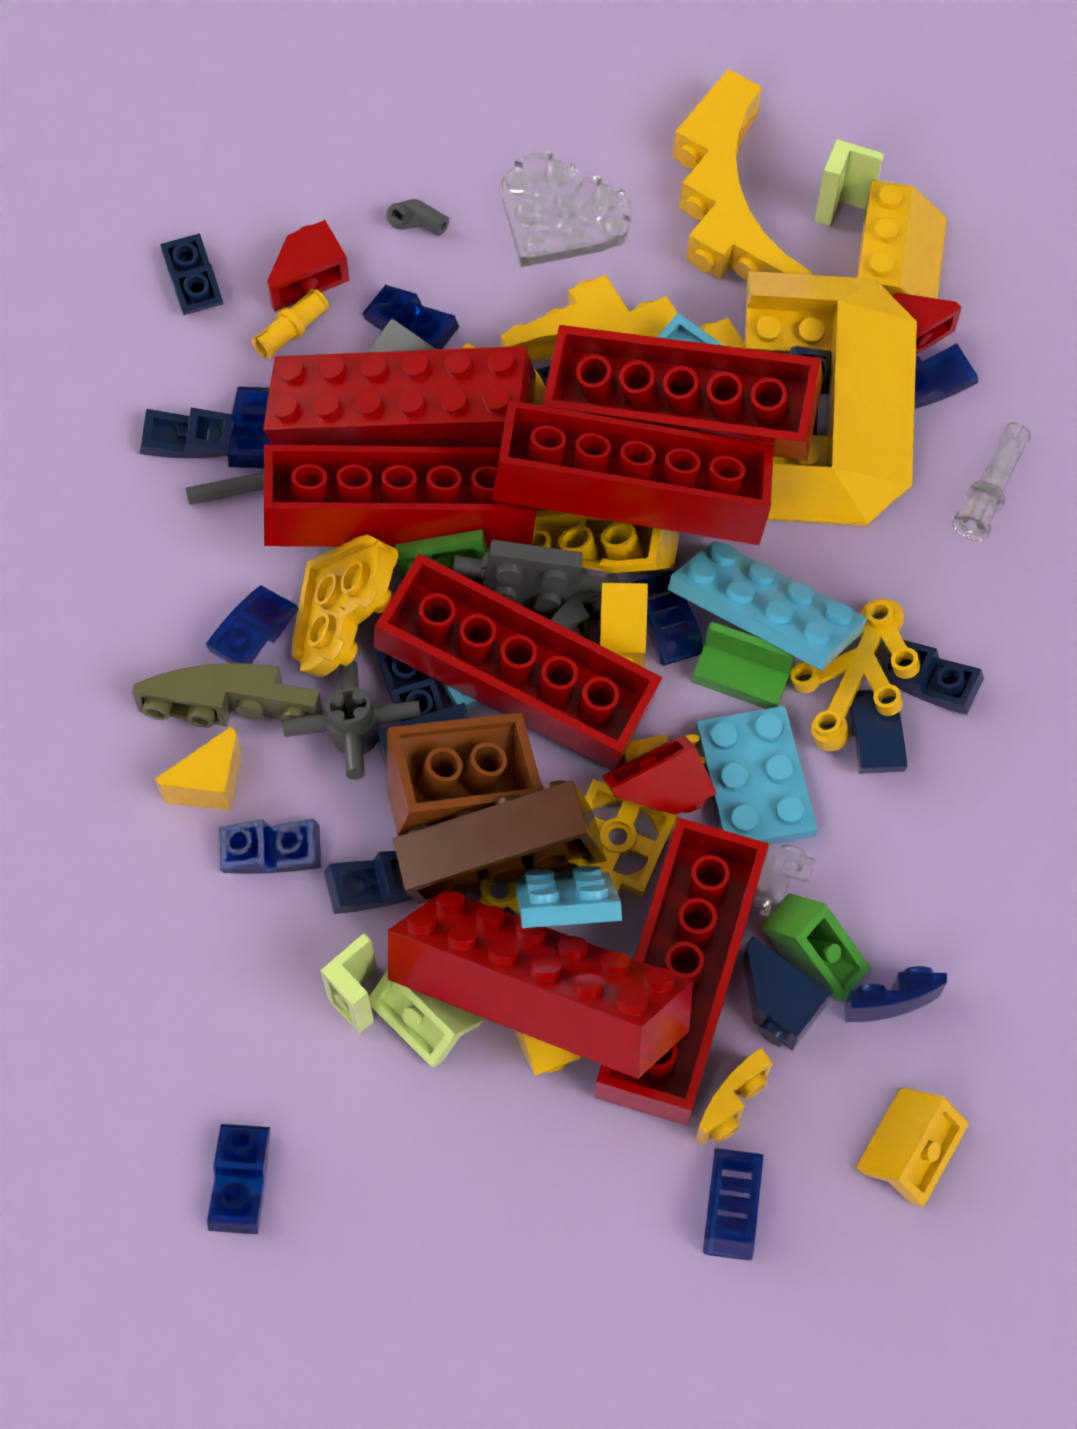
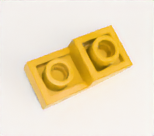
(725, 1107)

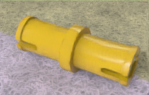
(290, 323)

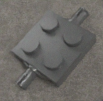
(531, 574)

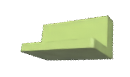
(847, 179)
(344, 979)
(422, 1021)

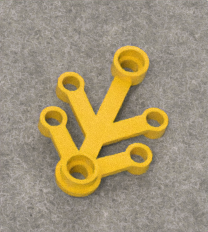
(857, 665)

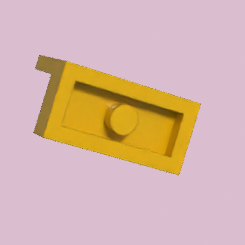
(914, 1144)

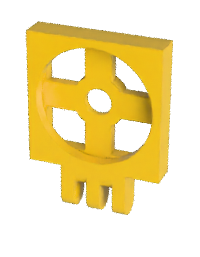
(638, 882)

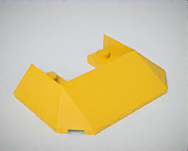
(871, 394)

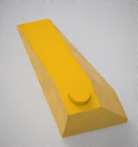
(607, 543)

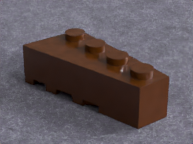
(499, 842)

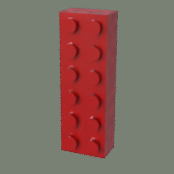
(688, 386)
(397, 397)
(634, 473)
(385, 492)
(516, 661)
(696, 934)
(541, 982)

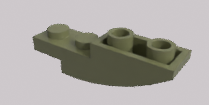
(211, 691)

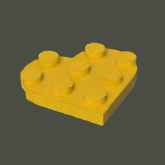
(336, 597)

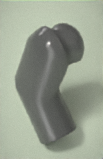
(415, 214)

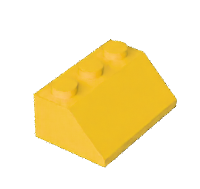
(902, 240)

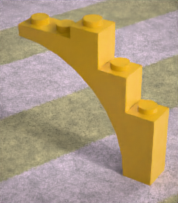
(711, 192)
(599, 307)

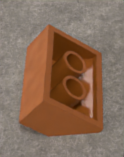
(457, 767)

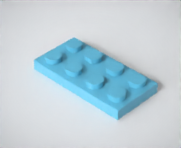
(767, 604)

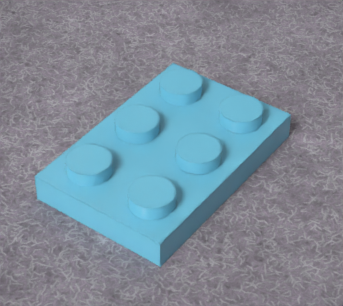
(757, 776)
(567, 899)

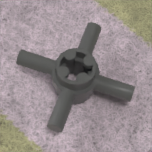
(351, 720)

